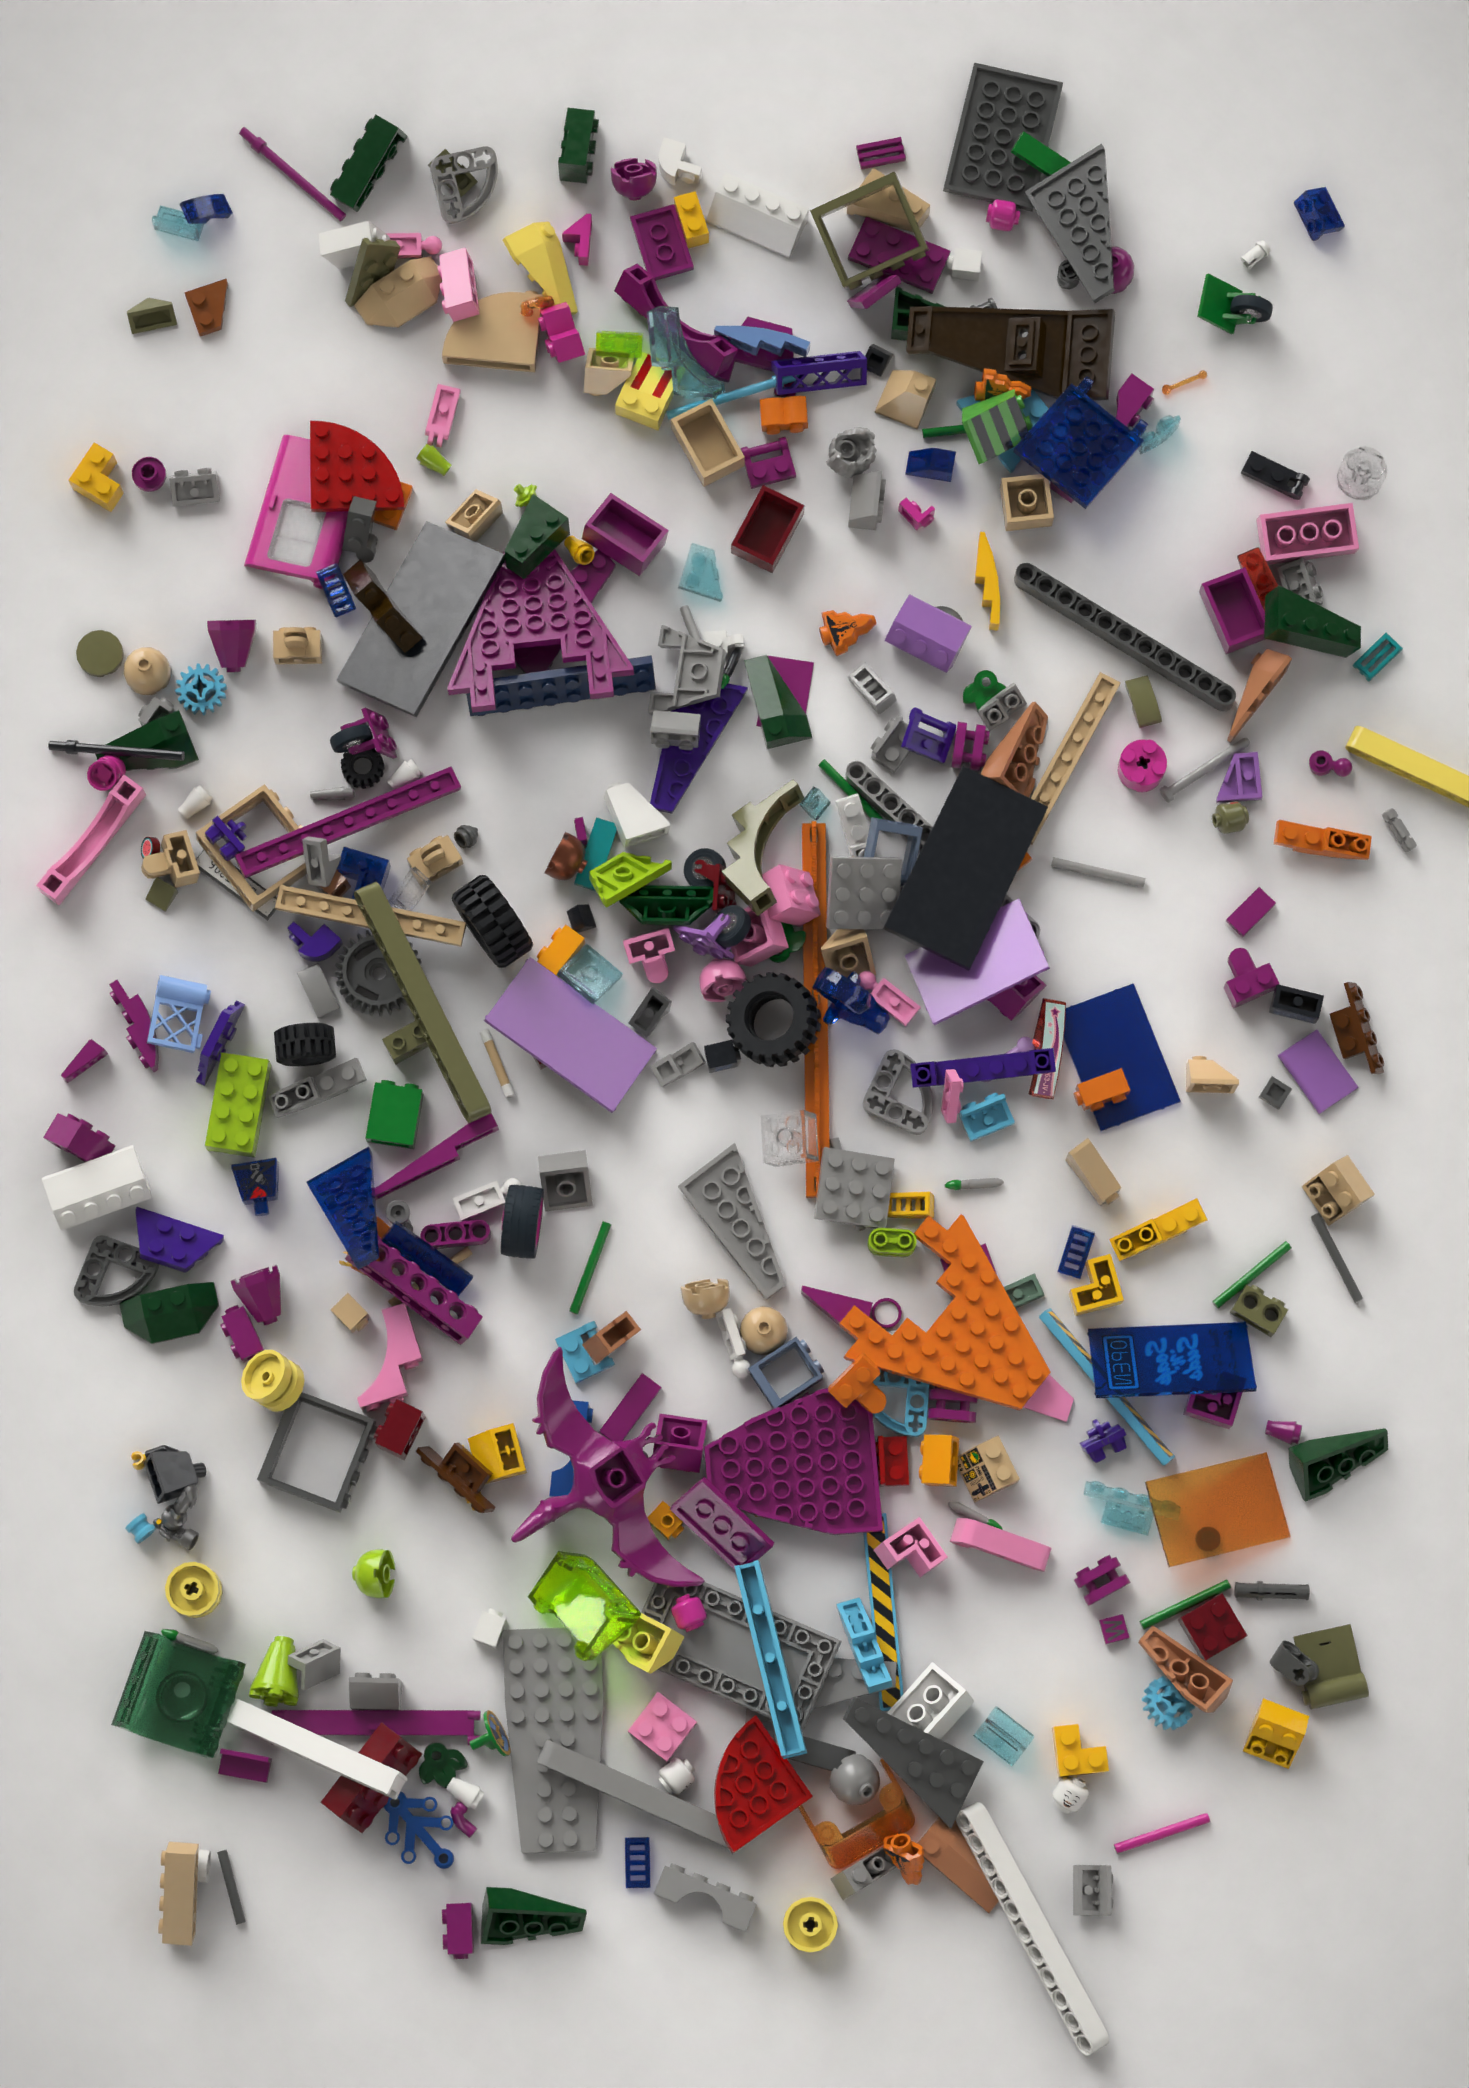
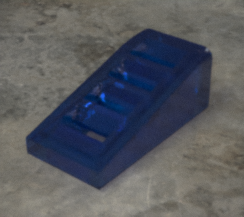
(341, 604)
(1068, 1249)
(628, 1873)

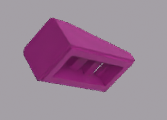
(87, 1057)

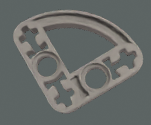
(448, 177)
(883, 1094)

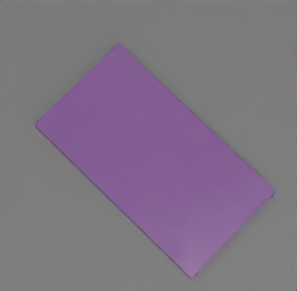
(570, 1034)

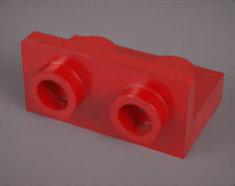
(892, 1461)

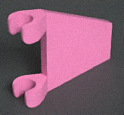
(1051, 1400)

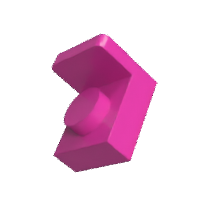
(913, 514)

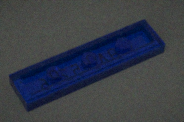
(427, 1258)

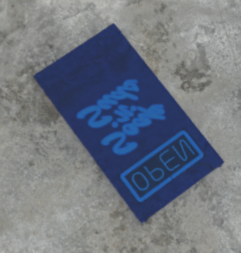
(1171, 1360)

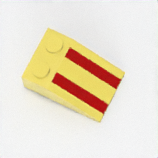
(645, 394)

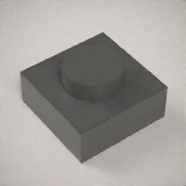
(1275, 1093)

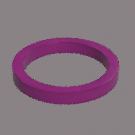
(889, 1300)

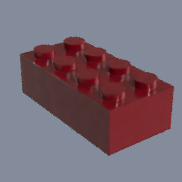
(358, 1803)

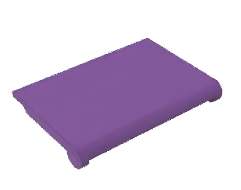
(1318, 1071)

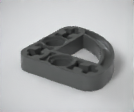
(103, 1260)

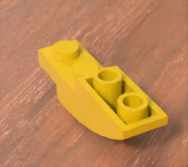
(1158, 1230)

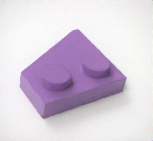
(1242, 779)

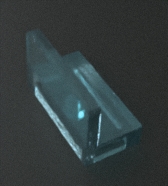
(175, 223)
(1004, 1736)

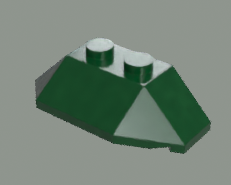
(668, 904)
(170, 1312)

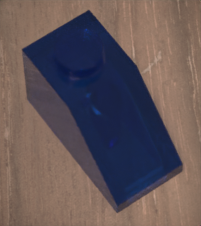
(931, 464)

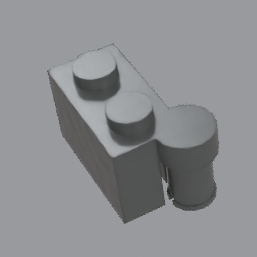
(359, 529)

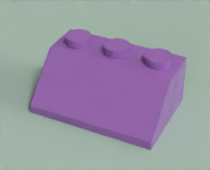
(928, 633)

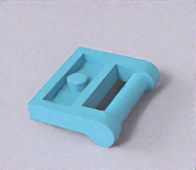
(577, 1357)

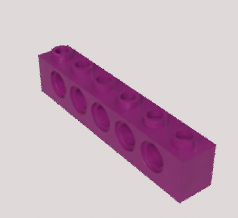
(420, 1300)

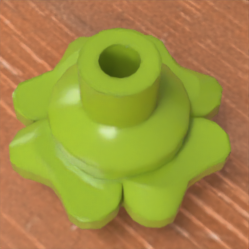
(524, 494)

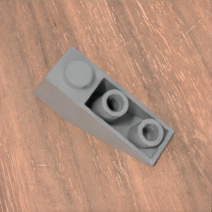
(862, 1873)

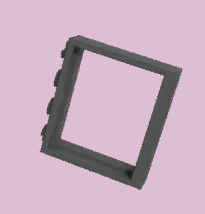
(280, 1438)

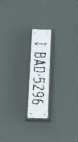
(210, 869)

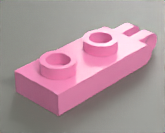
(442, 414)

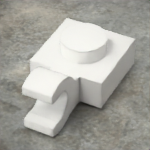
(720, 639)

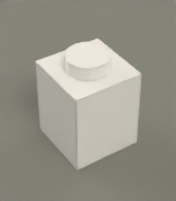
(965, 264)
(490, 1628)

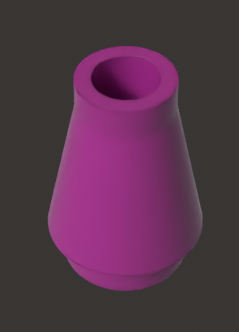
(1284, 1430)

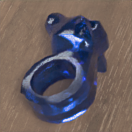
(850, 1001)

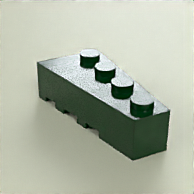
(367, 162)

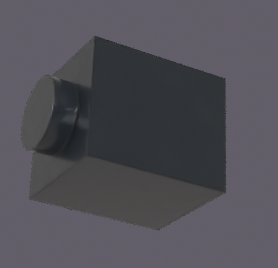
(721, 1056)

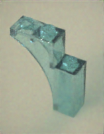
(671, 352)

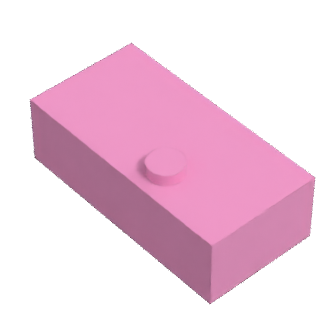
(1308, 533)

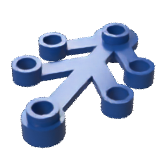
(415, 1826)

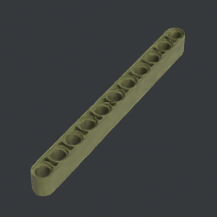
(422, 1002)

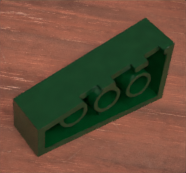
(1307, 625)

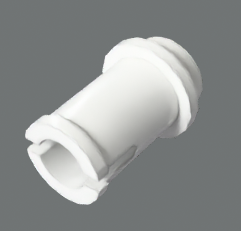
(1256, 254)

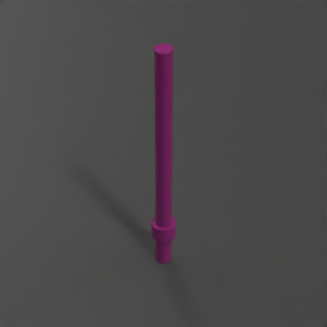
(259, 146)

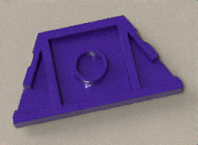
(221, 1033)
(172, 1240)

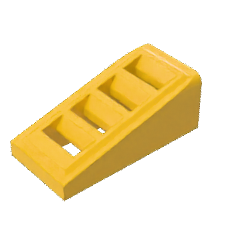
(908, 1213)

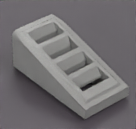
(882, 699)

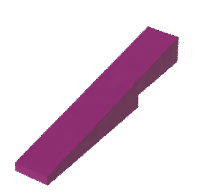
(439, 1156)

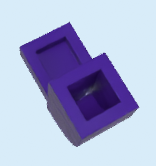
(318, 946)

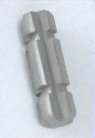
(1399, 830)

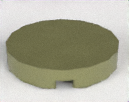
(99, 653)

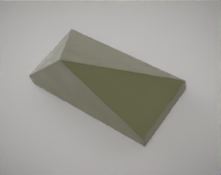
(151, 315)

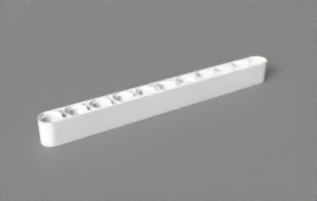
(1032, 1928)

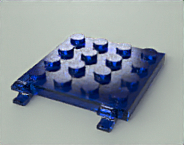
(1079, 444)

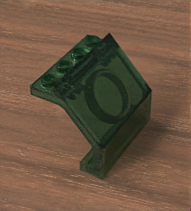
(178, 1695)

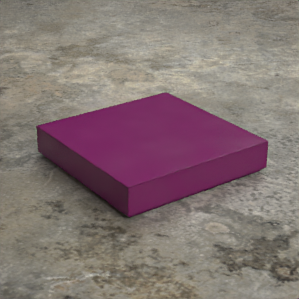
(874, 291)

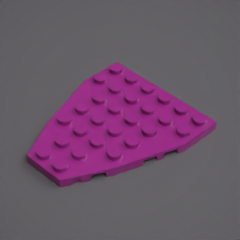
(803, 1466)

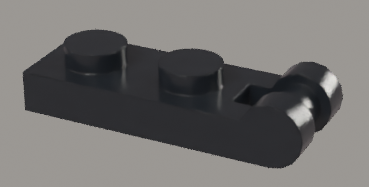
(1274, 475)

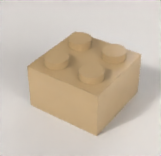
(1026, 502)

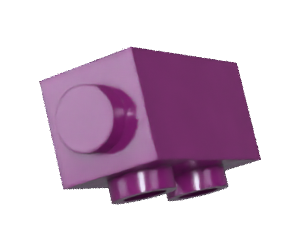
(242, 1332)
(459, 1930)

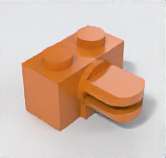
(858, 1384)

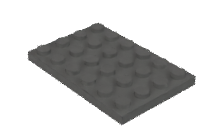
(993, 117)

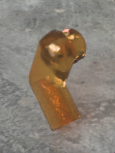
(534, 303)

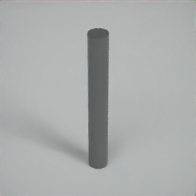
(231, 1887)

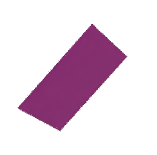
(796, 675)

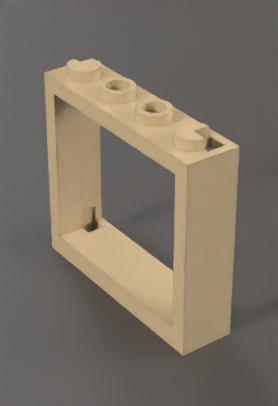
(283, 815)

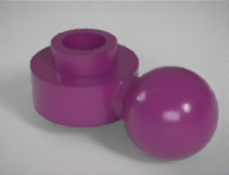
(1341, 767)

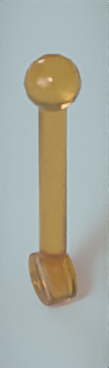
(1166, 389)

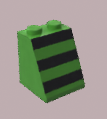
(995, 424)

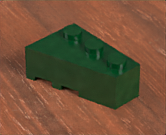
(902, 304)
(535, 537)

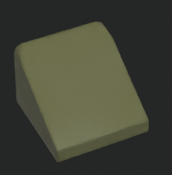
(161, 894)

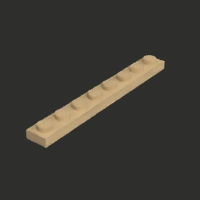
(1074, 743)
(348, 912)

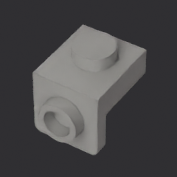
(153, 710)

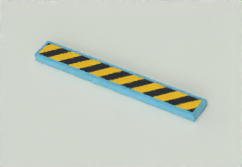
(1121, 1404)
(883, 1611)

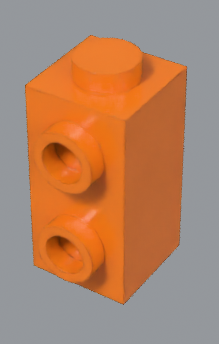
(1102, 1089)

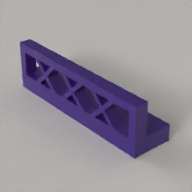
(816, 364)

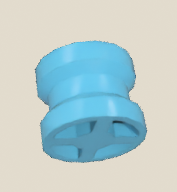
(140, 1528)

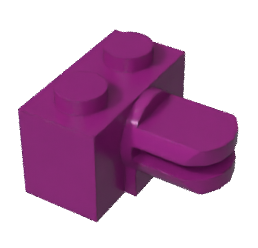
(1248, 981)

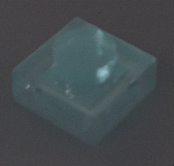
(815, 803)

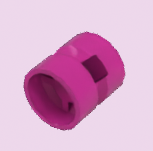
(106, 772)

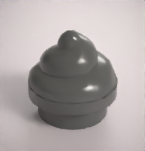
(466, 836)

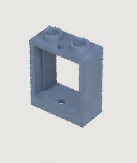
(912, 847)
(765, 1387)

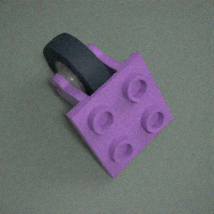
(725, 931)

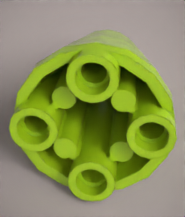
(275, 1679)

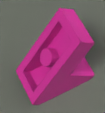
(580, 235)

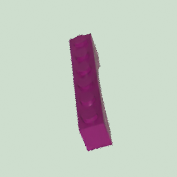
(641, 292)
(1130, 401)

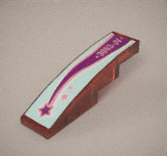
(1049, 1034)

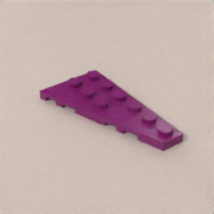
(591, 580)

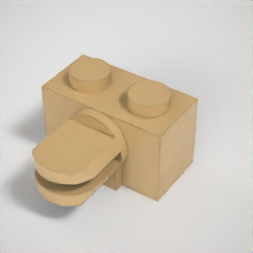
(297, 645)
(436, 858)
(175, 860)

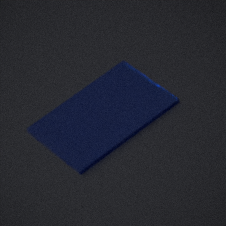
(1114, 1035)

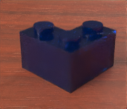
(363, 868)

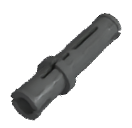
(1277, 1591)

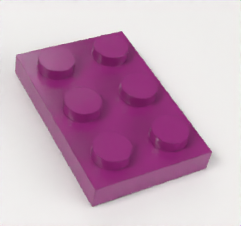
(662, 242)

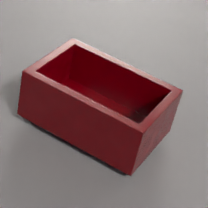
(767, 529)

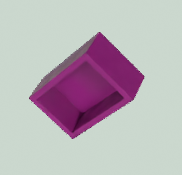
(625, 534)
(1234, 610)

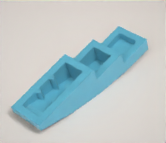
(864, 1645)

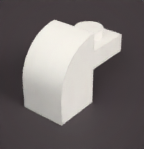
(672, 164)

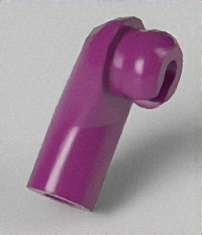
(460, 1821)

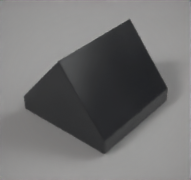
(581, 918)

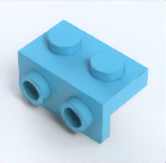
(986, 1116)

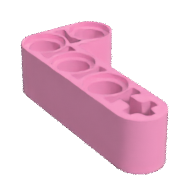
(1000, 1543)

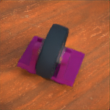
(357, 736)

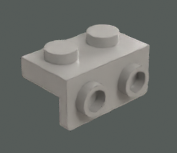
(1092, 1890)

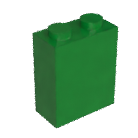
(394, 1114)

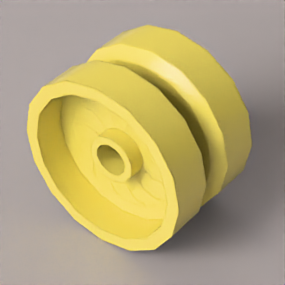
(272, 1380)
(179, 1586)
(823, 1917)

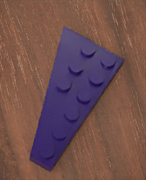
(680, 766)

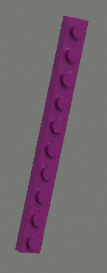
(349, 821)

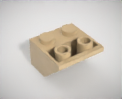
(1338, 1190)

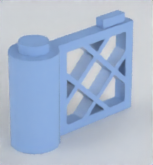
(182, 995)

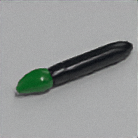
(730, 666)

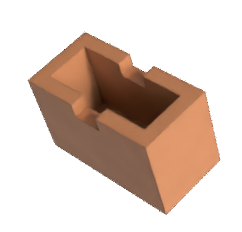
(611, 1337)

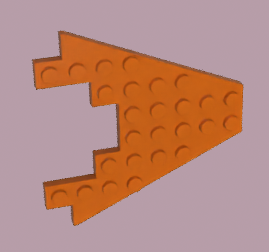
(973, 1345)

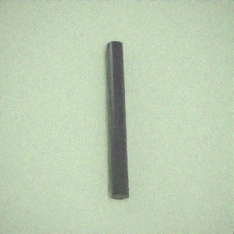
(1336, 1257)

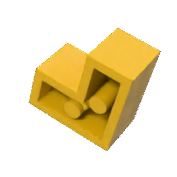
(92, 478)
(1102, 1291)
(1072, 1759)

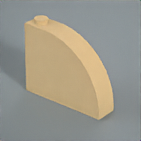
(496, 336)

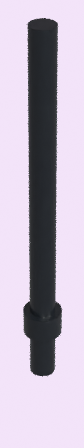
(74, 747)

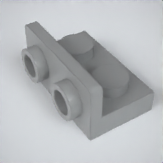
(194, 487)
(1300, 579)
(888, 748)

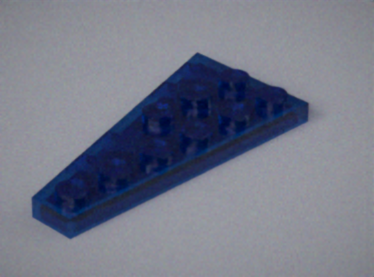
(349, 1204)

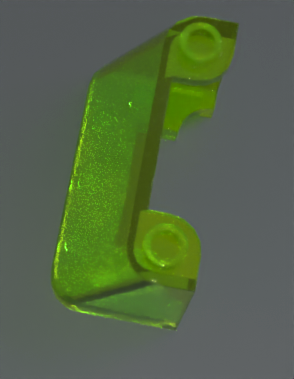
(584, 1603)

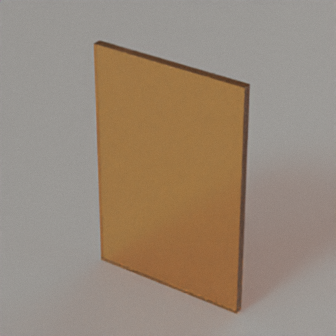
(1217, 1509)

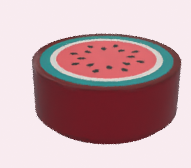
(150, 846)

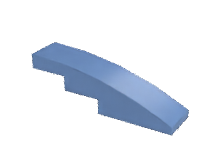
(753, 338)

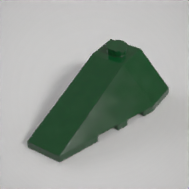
(162, 733)
(1326, 1460)
(519, 1915)

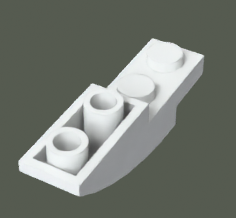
(853, 824)

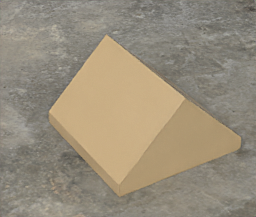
(475, 515)

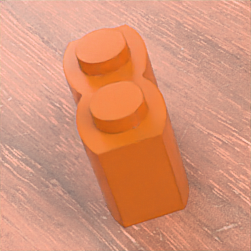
(783, 414)

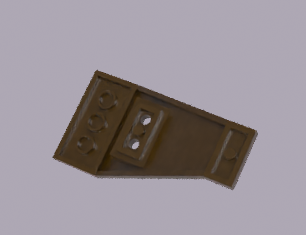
(1058, 348)

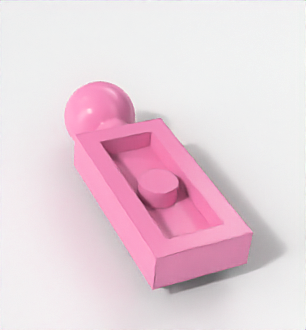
(412, 244)
(890, 998)

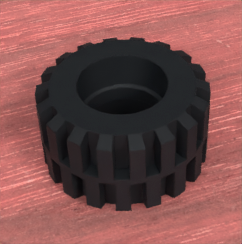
(305, 1044)

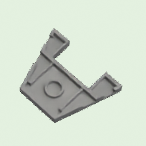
(697, 674)

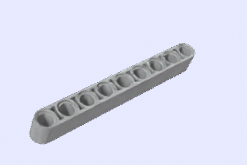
(631, 1791)

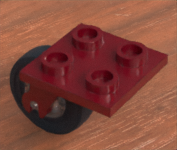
(705, 869)

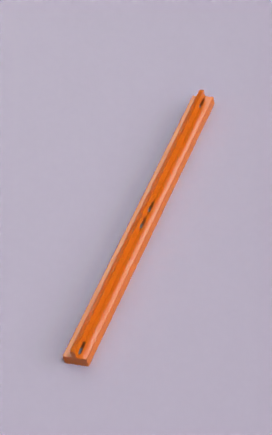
(816, 1060)

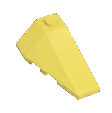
(543, 258)
(649, 1644)

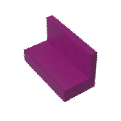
(244, 1765)

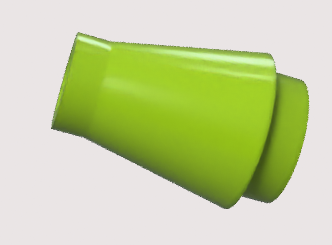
(432, 459)

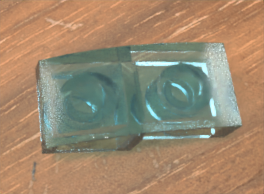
(1164, 429)

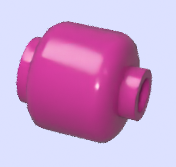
(1002, 215)
(688, 1613)

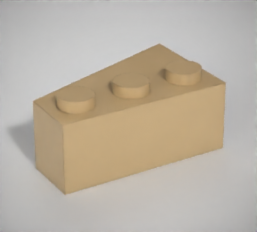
(886, 206)

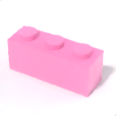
(458, 285)

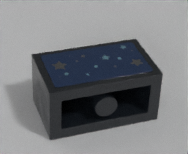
(1296, 1004)

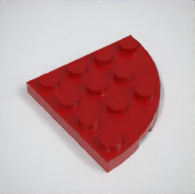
(349, 466)
(754, 1786)

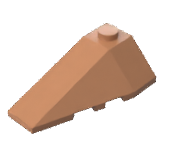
(1264, 676)
(1016, 755)
(952, 1856)

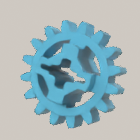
(210, 688)
(1166, 1704)

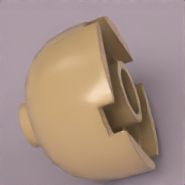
(147, 671)
(706, 1297)
(763, 1330)

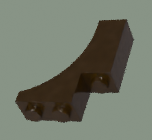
(381, 606)

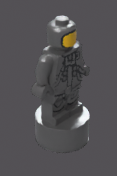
(186, 1537)

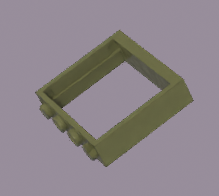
(853, 197)

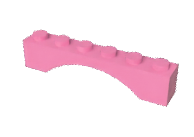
(72, 866)

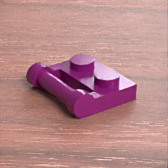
(771, 469)

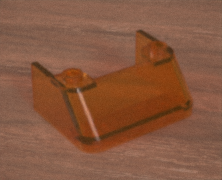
(867, 1836)

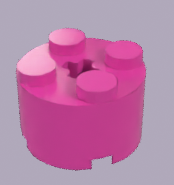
(1137, 777)

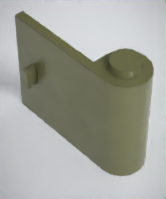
(1338, 1665)

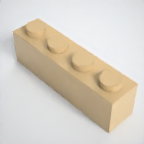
(180, 1893)

